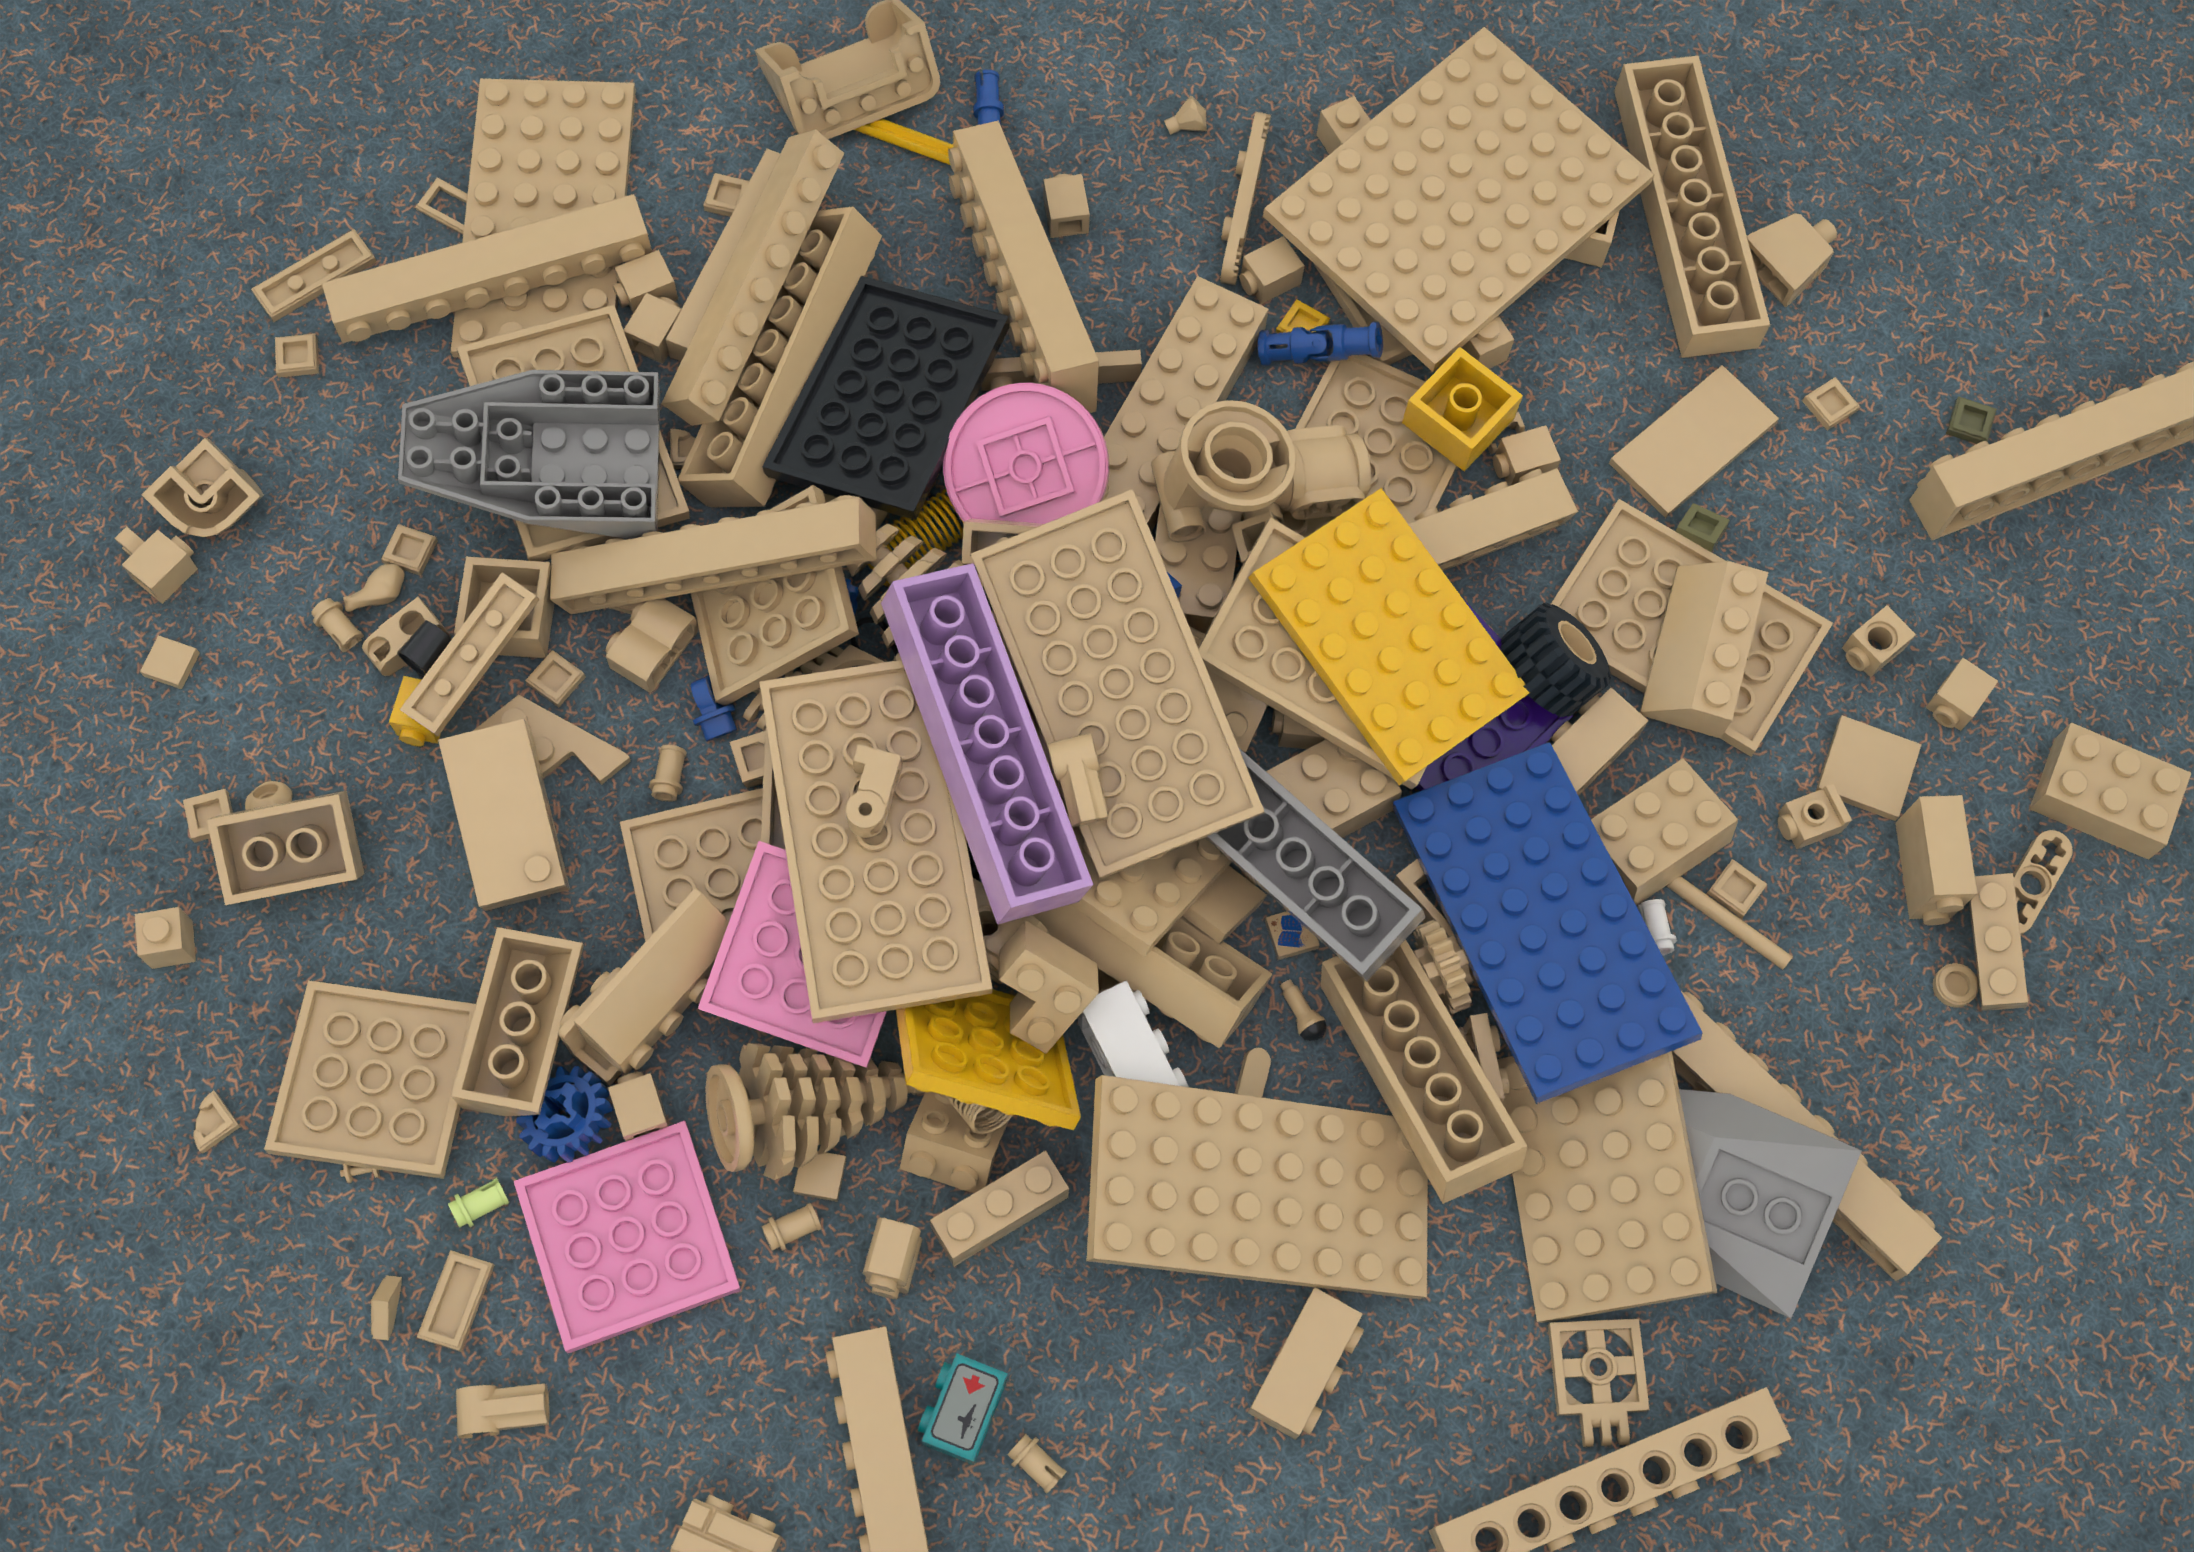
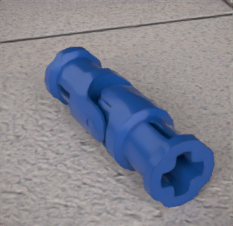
(1318, 342)

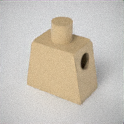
(1791, 254)

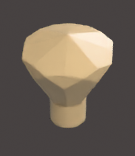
(1189, 117)

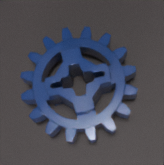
(556, 1135)

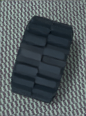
(1556, 659)

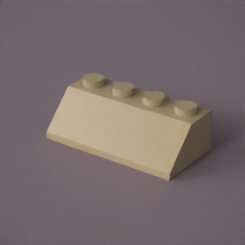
(1704, 646)
(655, 985)
(516, 1023)

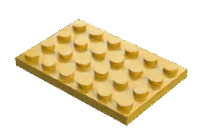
(1389, 635)

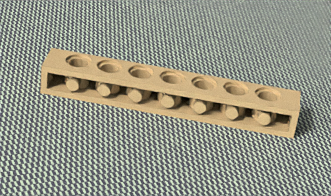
(1752, 1414)

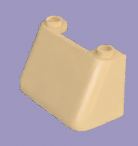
(857, 81)

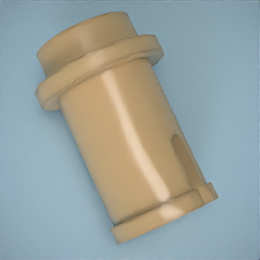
(330, 617)
(668, 773)
(791, 1227)
(1036, 1463)

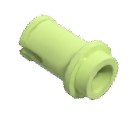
(478, 1203)

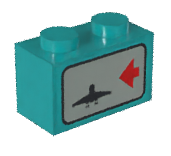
(963, 1408)

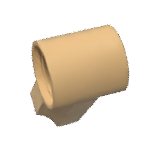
(1076, 769)
(494, 1409)

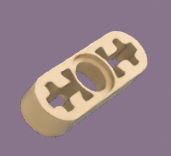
(2056, 866)

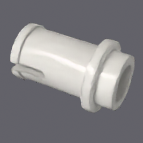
(1656, 919)

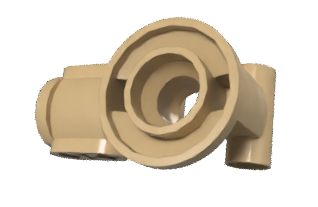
(1274, 469)

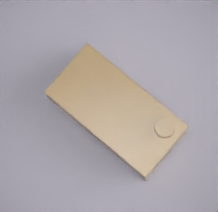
(504, 814)

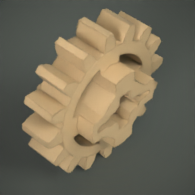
(1444, 965)

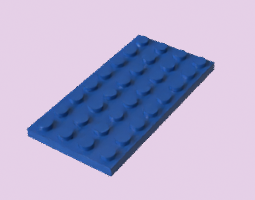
(1546, 923)

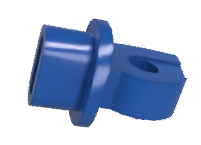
(715, 717)

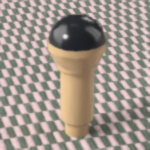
(1309, 1023)

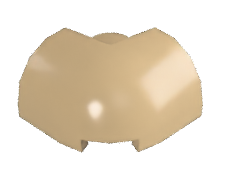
(203, 492)

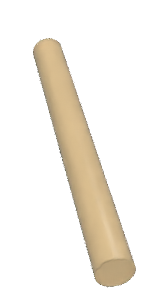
(1730, 922)

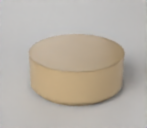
(1955, 985)

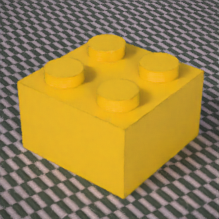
(1461, 409)

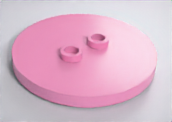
(1025, 456)

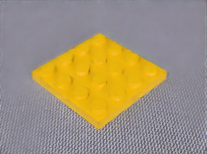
(970, 1055)

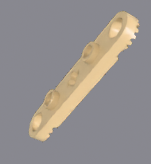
(1236, 228)

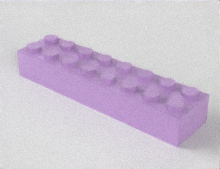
(986, 743)

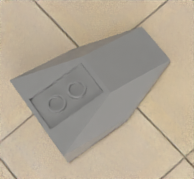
(543, 449)
(1763, 1194)

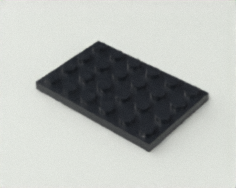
(886, 396)

